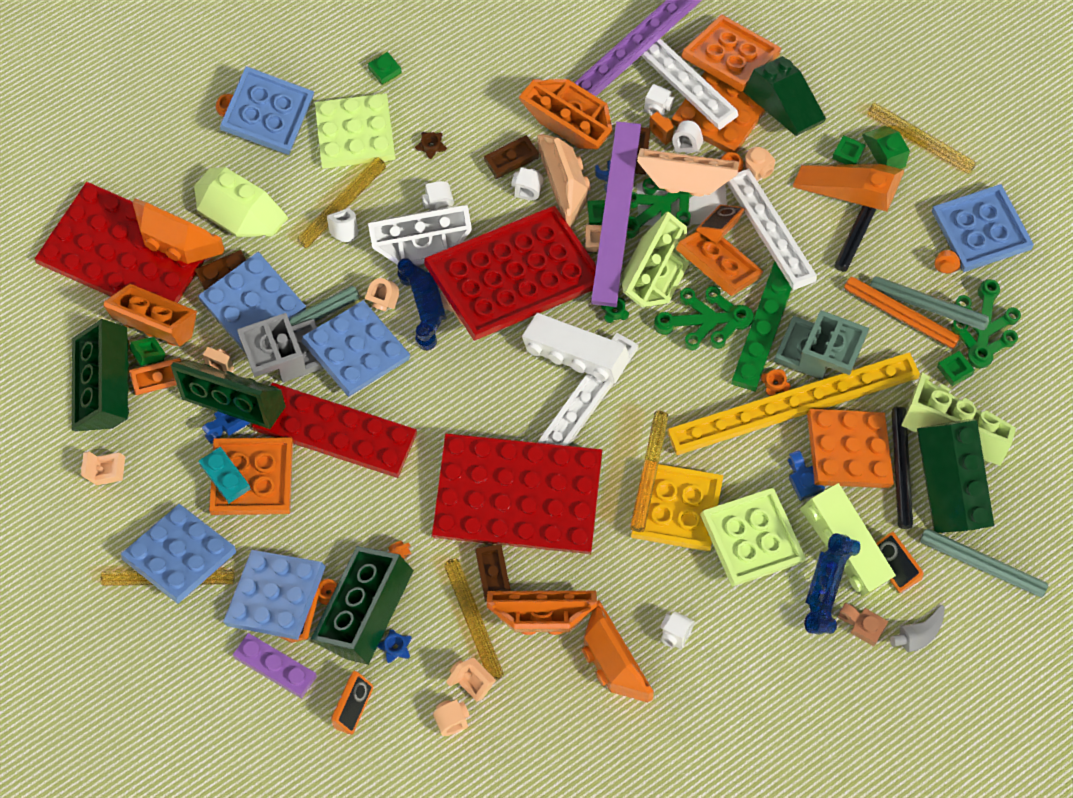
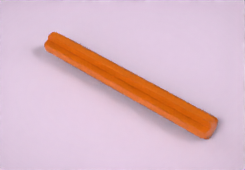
(901, 312)

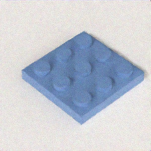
(267, 110)
(982, 228)
(250, 296)
(355, 348)
(178, 553)
(274, 594)

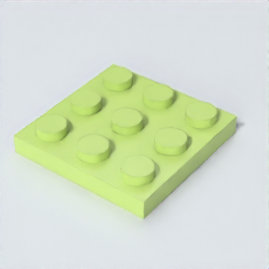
(354, 130)
(752, 537)

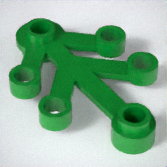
(659, 204)
(707, 318)
(981, 344)

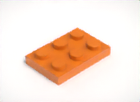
(720, 262)

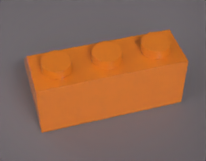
(152, 314)

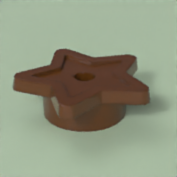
(431, 137)

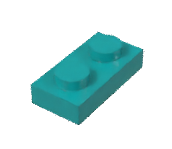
(224, 475)

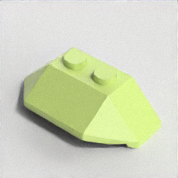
(237, 204)
(656, 264)

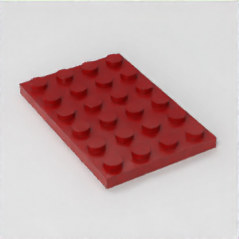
(104, 249)
(513, 272)
(517, 493)

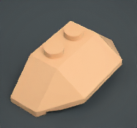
(686, 172)
(564, 175)

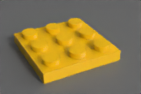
(676, 507)

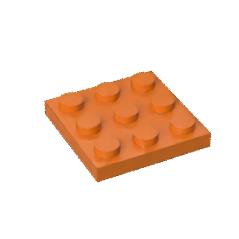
(730, 52)
(735, 133)
(850, 448)
(266, 468)

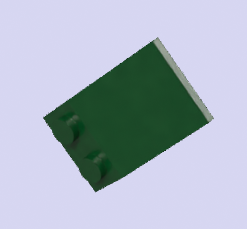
(785, 95)

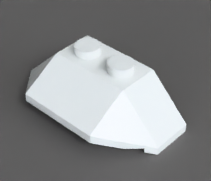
(420, 233)

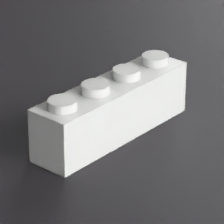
(576, 348)

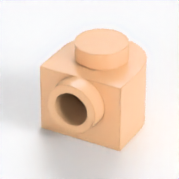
(759, 162)
(382, 294)
(451, 717)

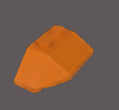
(568, 111)
(174, 235)
(541, 610)
(613, 659)

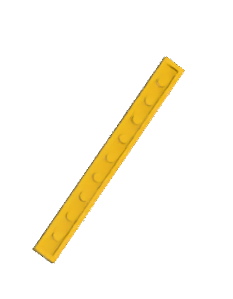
(792, 403)

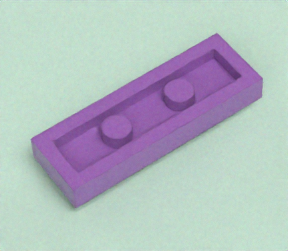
(275, 665)

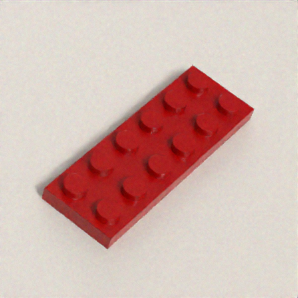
(342, 432)

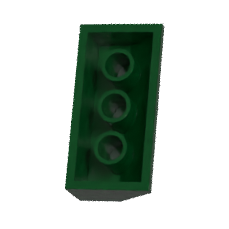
(100, 377)
(228, 393)
(955, 476)
(363, 604)

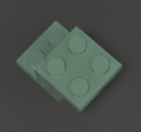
(822, 344)

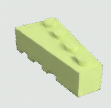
(935, 406)
(833, 513)

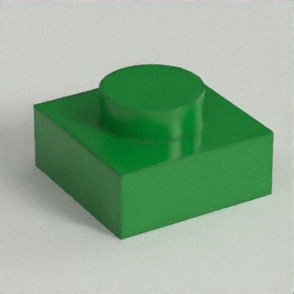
(384, 68)
(848, 151)
(595, 211)
(147, 351)
(955, 368)

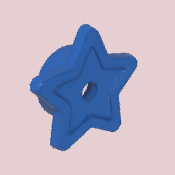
(395, 639)

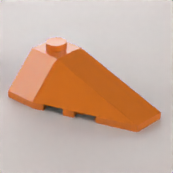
(857, 183)

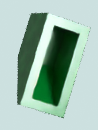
(887, 146)

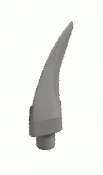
(919, 635)

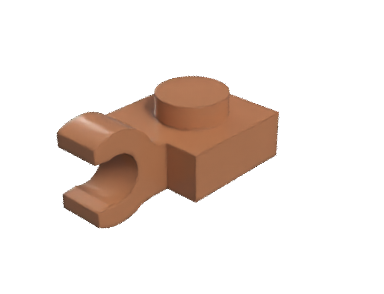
(866, 625)

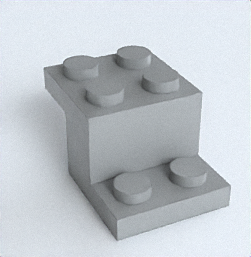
(278, 345)

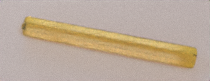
(922, 138)
(342, 201)
(649, 471)
(122, 578)
(473, 618)

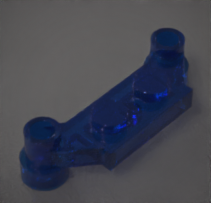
(427, 302)
(826, 583)

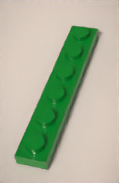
(762, 331)

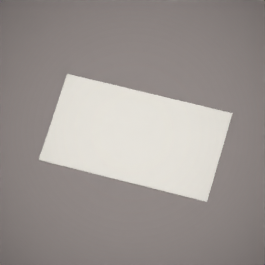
(699, 206)

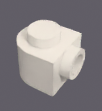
(658, 100)
(687, 137)
(527, 183)
(437, 196)
(343, 230)
(676, 629)

